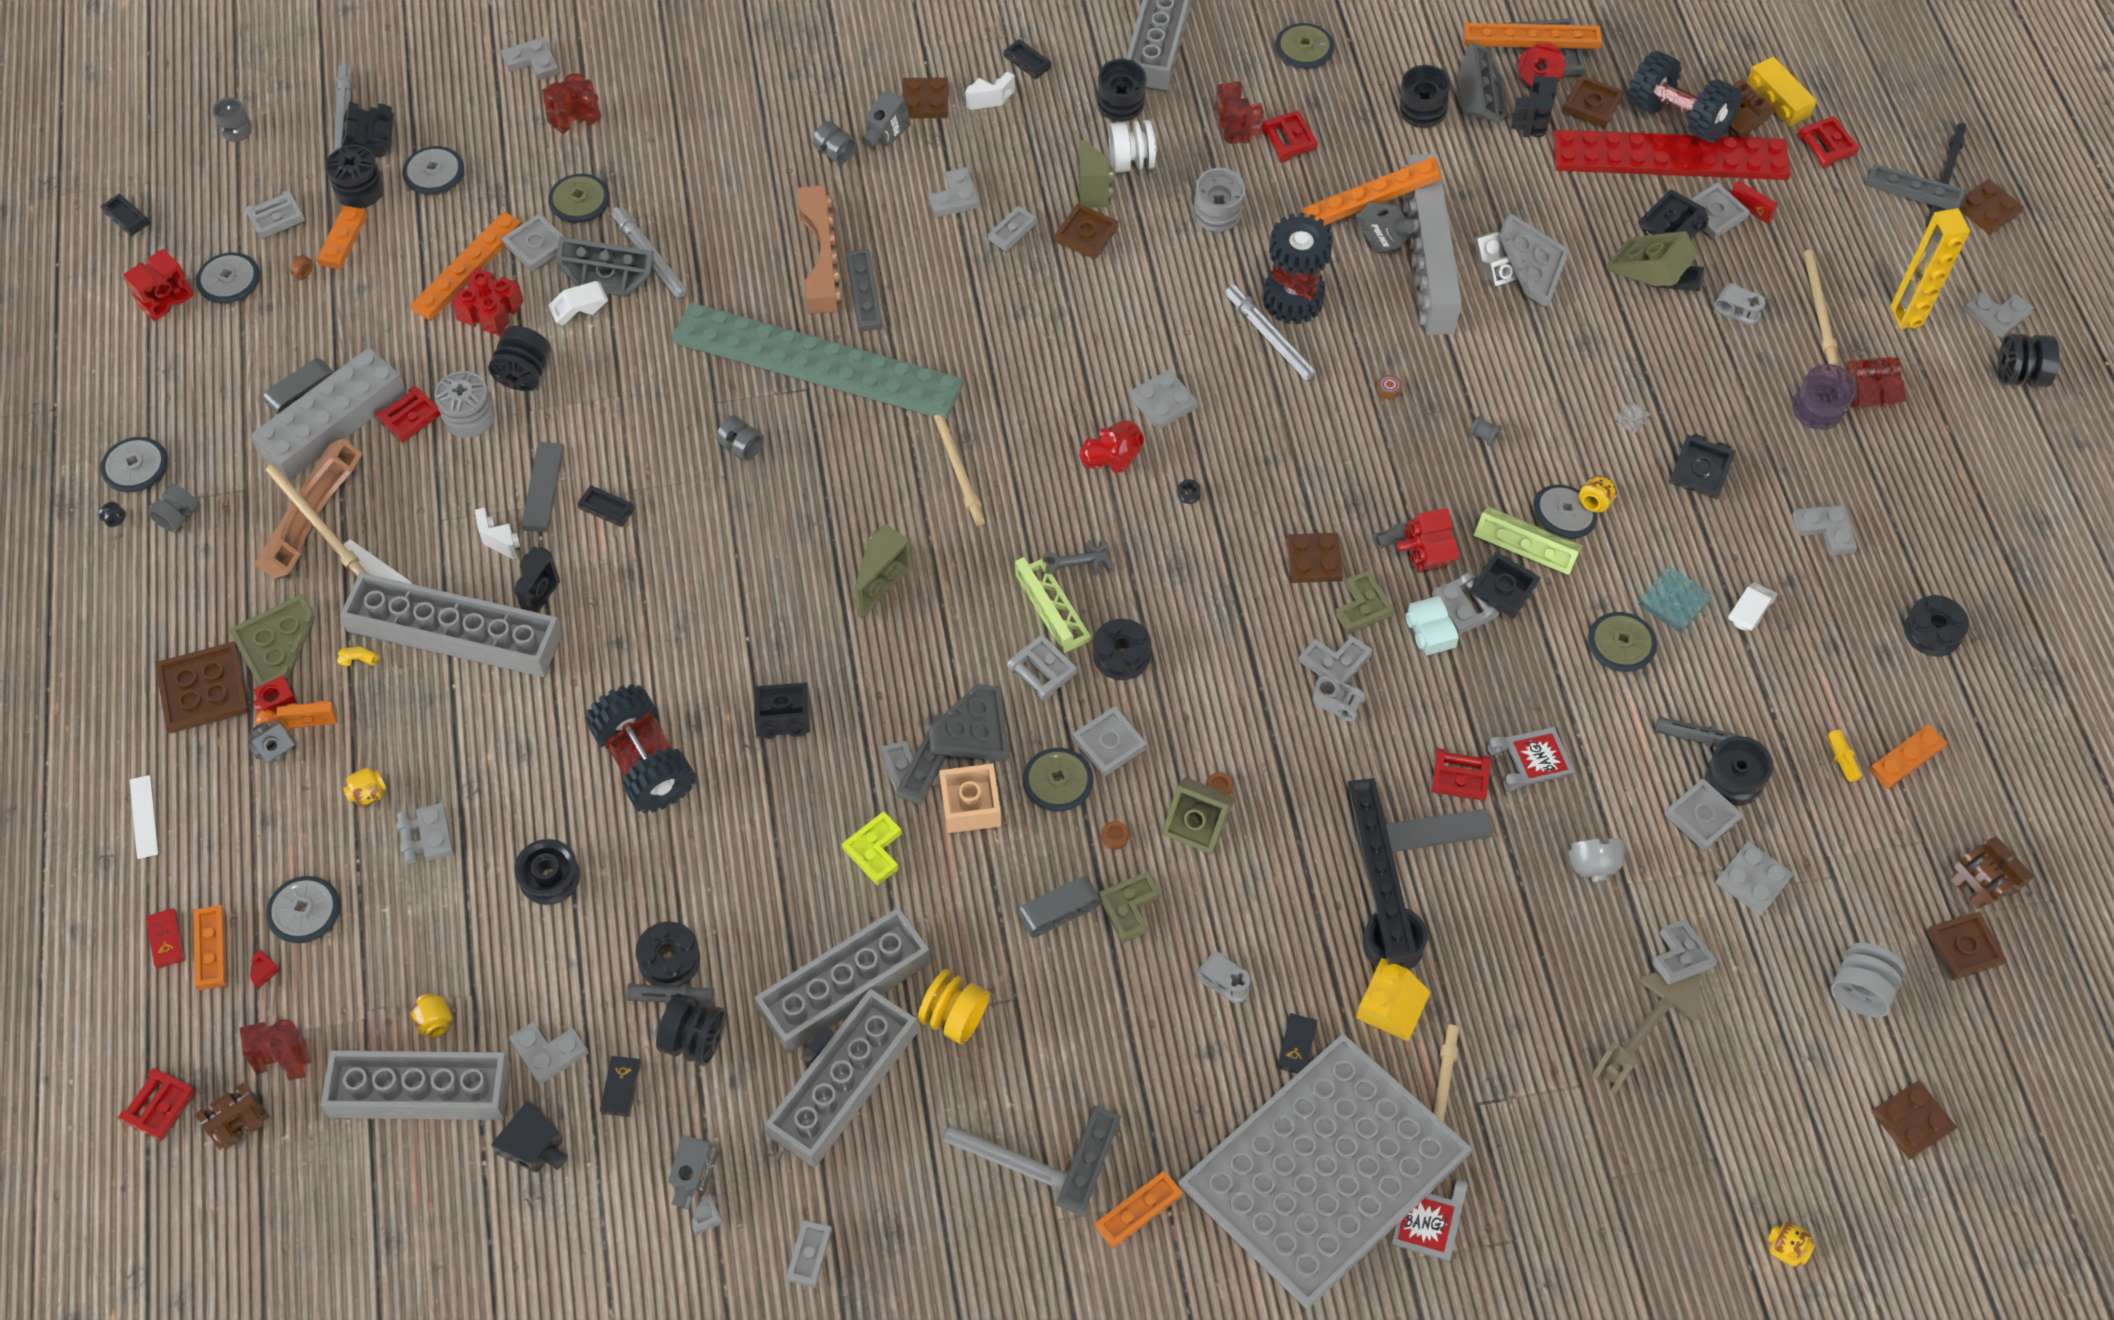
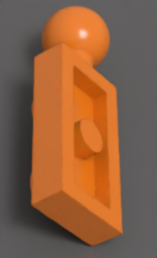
(301, 715)

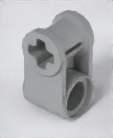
(1738, 302)
(1339, 698)
(1224, 977)

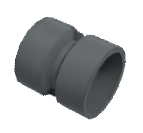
(232, 119)
(834, 143)
(740, 438)
(171, 510)

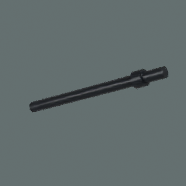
(1956, 143)

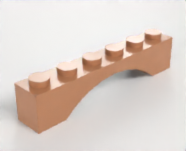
(820, 284)
(289, 536)

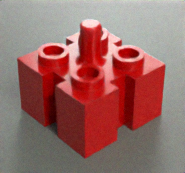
(158, 284)
(487, 301)
(1431, 539)

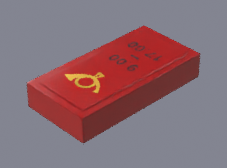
(1755, 202)
(165, 938)

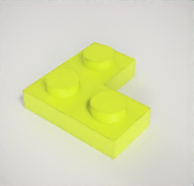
(868, 846)

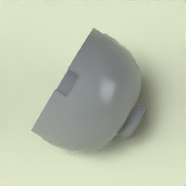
(1597, 858)

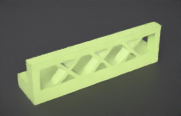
(1527, 540)
(1047, 607)

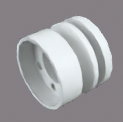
(1131, 146)

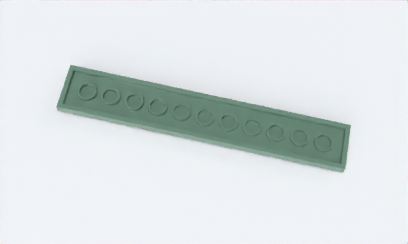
(818, 360)

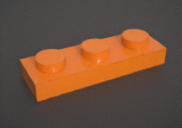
(342, 237)
(1908, 756)
(209, 947)
(1138, 1209)

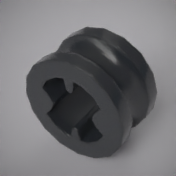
(1189, 484)
(112, 514)

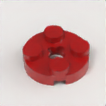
(1535, 56)

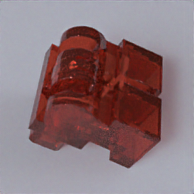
(570, 101)
(1236, 114)
(1877, 381)
(275, 1044)

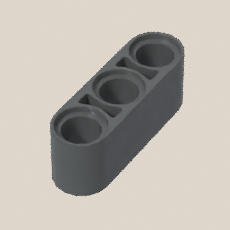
(296, 385)
(1059, 906)

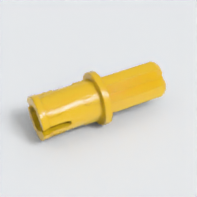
(1844, 755)

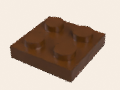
(926, 97)
(1593, 101)
(1990, 206)
(1086, 231)
(1314, 557)
(1966, 945)
(1914, 1119)

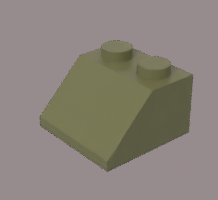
(1094, 177)
(1198, 815)

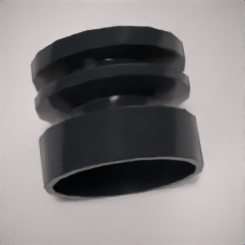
(1121, 89)
(1424, 96)
(355, 176)
(519, 358)
(2028, 360)
(690, 1029)

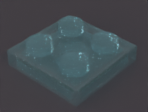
(1675, 599)

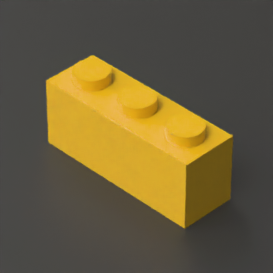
(1782, 91)

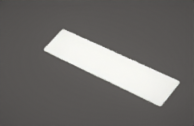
(374, 565)
(143, 817)

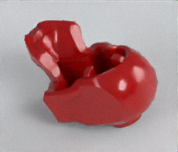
(1116, 447)

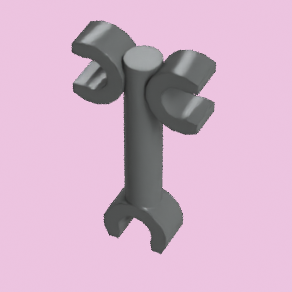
(1094, 555)

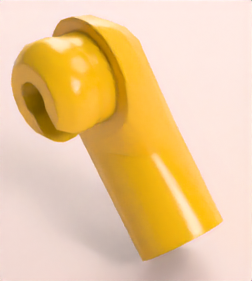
(358, 652)

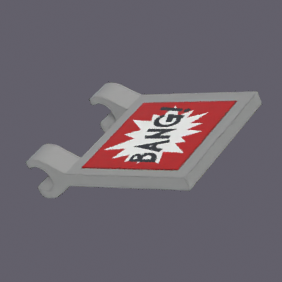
(1536, 755)
(1432, 1224)

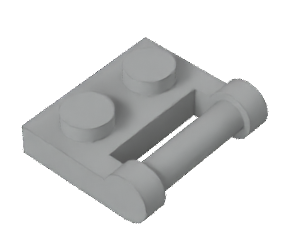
(274, 214)
(1458, 606)
(1048, 662)

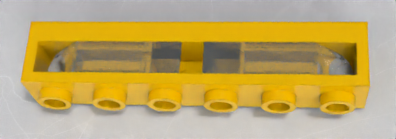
(1929, 268)

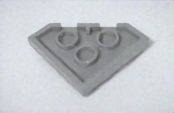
(1534, 258)

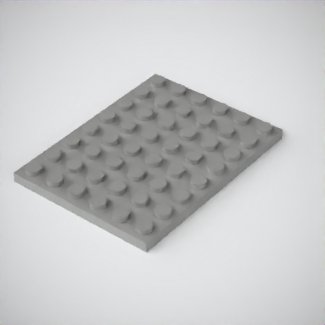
(1325, 1170)

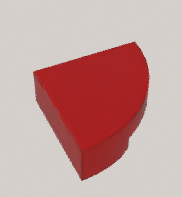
(262, 969)

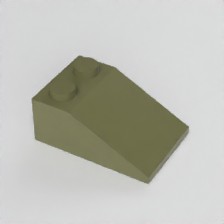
(1654, 258)
(883, 565)

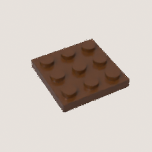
(202, 687)

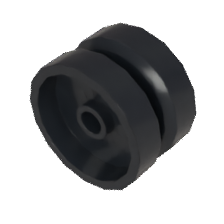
(1739, 769)

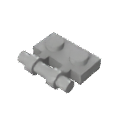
(433, 830)

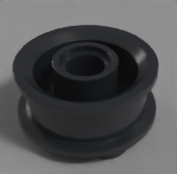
(1944, 613)
(1122, 634)
(551, 887)
(665, 938)
(1374, 946)

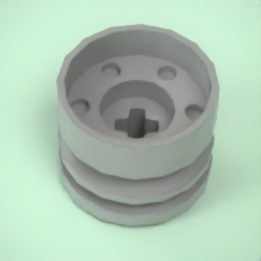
(1219, 199)
(464, 404)
(1868, 980)

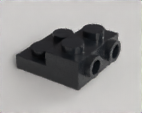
(1675, 214)
(1702, 466)
(538, 579)
(1505, 585)
(781, 710)

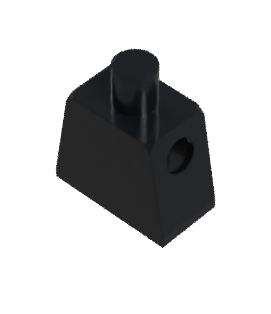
(530, 1141)

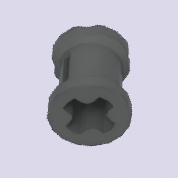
(1485, 430)

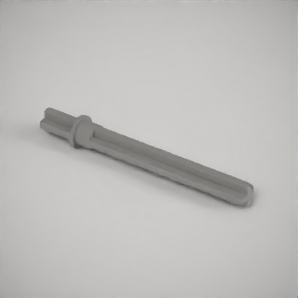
(344, 85)
(629, 227)
(1273, 335)
(1005, 1157)

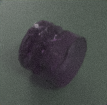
(1824, 396)

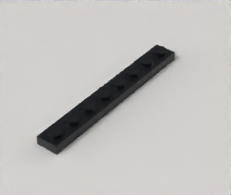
(1382, 872)

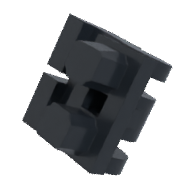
(1534, 113)
(368, 128)

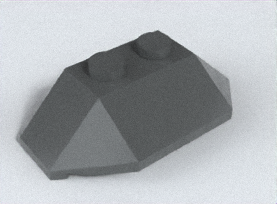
(1481, 85)
(614, 266)

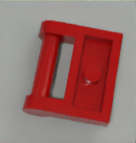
(1294, 130)
(1834, 138)
(412, 417)
(1461, 781)
(162, 1109)

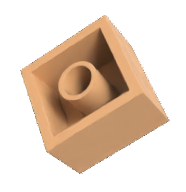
(970, 798)

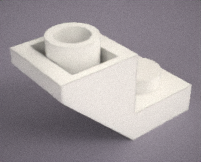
(985, 95)
(1493, 260)
(583, 298)
(499, 537)
(1752, 606)

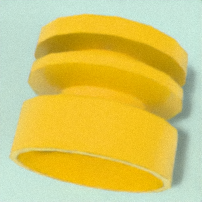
(950, 1004)

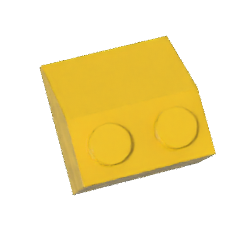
(1393, 1000)

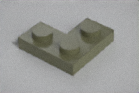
(1369, 604)
(1123, 901)

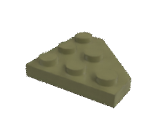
(274, 639)

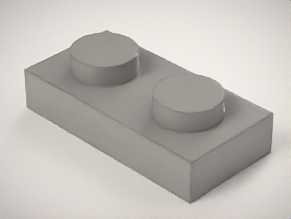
(1012, 228)
(809, 1253)

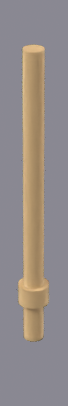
(1829, 344)
(971, 500)
(347, 558)
(1448, 1055)

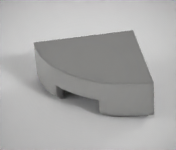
(705, 1215)

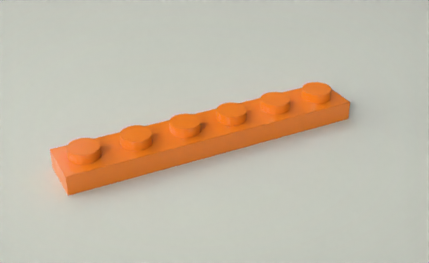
(1531, 34)
(1376, 191)
(455, 276)

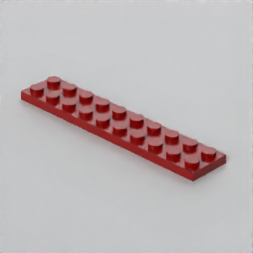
(1670, 155)

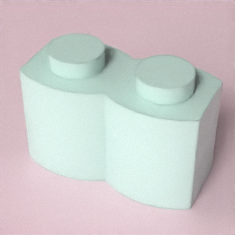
(1432, 625)

